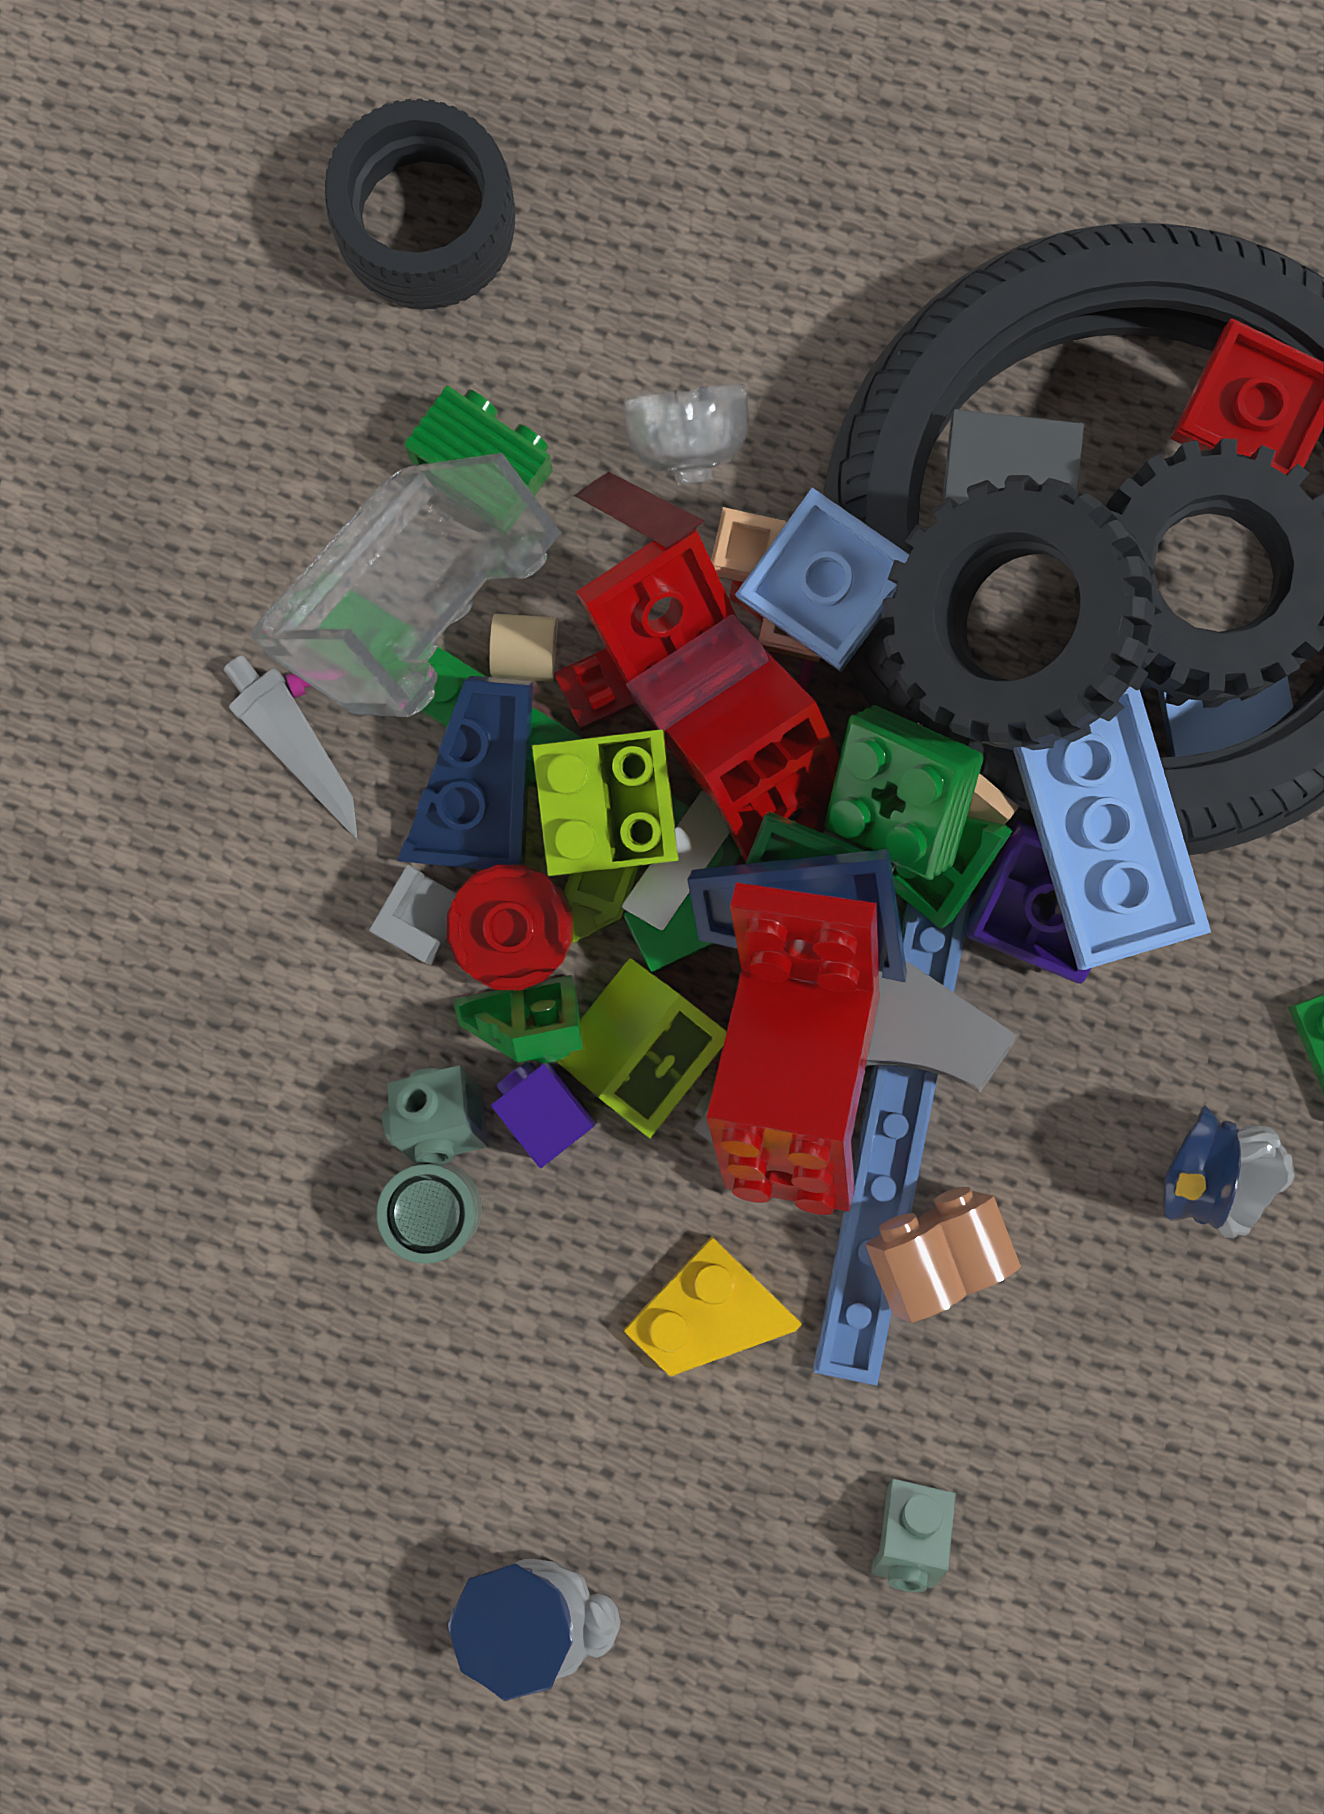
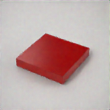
(1258, 395)

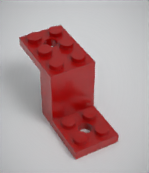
(752, 744)
(795, 1047)

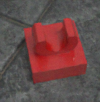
(594, 689)

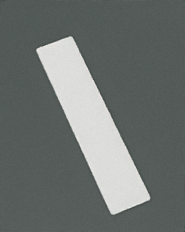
(666, 883)

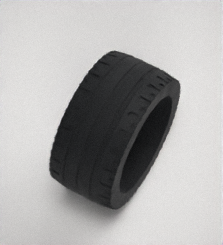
(403, 136)

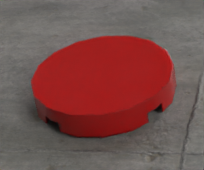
(510, 927)

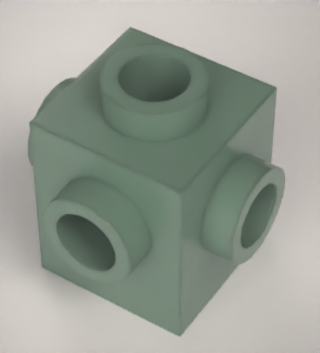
(435, 1115)

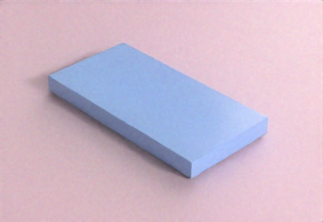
(1113, 839)

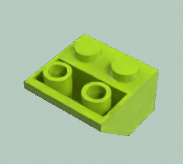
(605, 802)
(643, 1047)

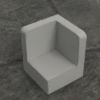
(415, 915)

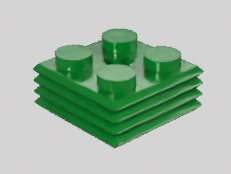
(902, 791)

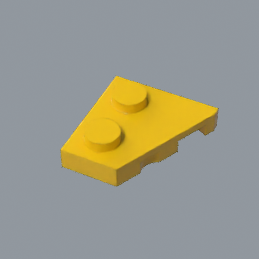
(708, 1313)

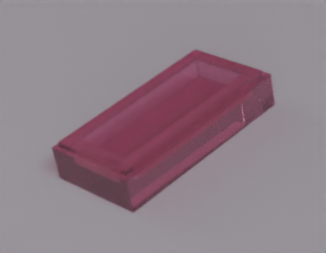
(697, 672)

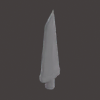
(278, 721)

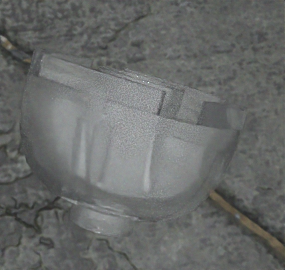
(688, 429)

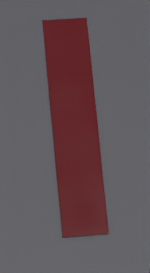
(639, 509)

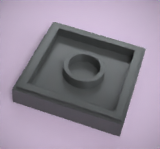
(1002, 445)

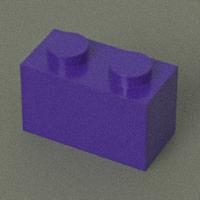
(542, 1111)

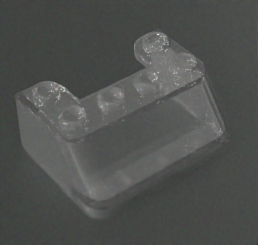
(399, 576)

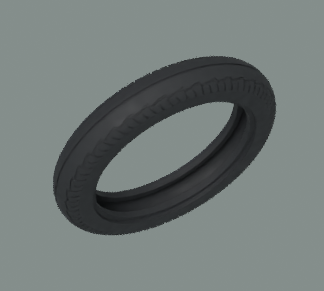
(1035, 297)

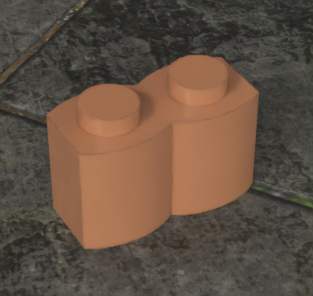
(942, 1254)

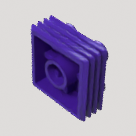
(1010, 913)

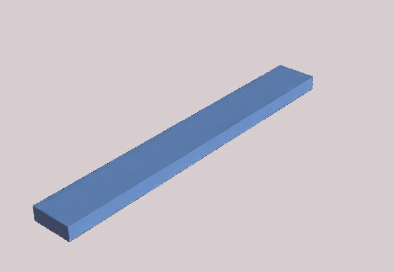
(884, 1174)

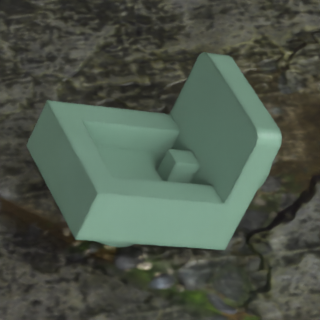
(915, 1536)

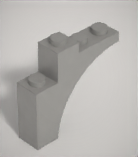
(928, 1030)

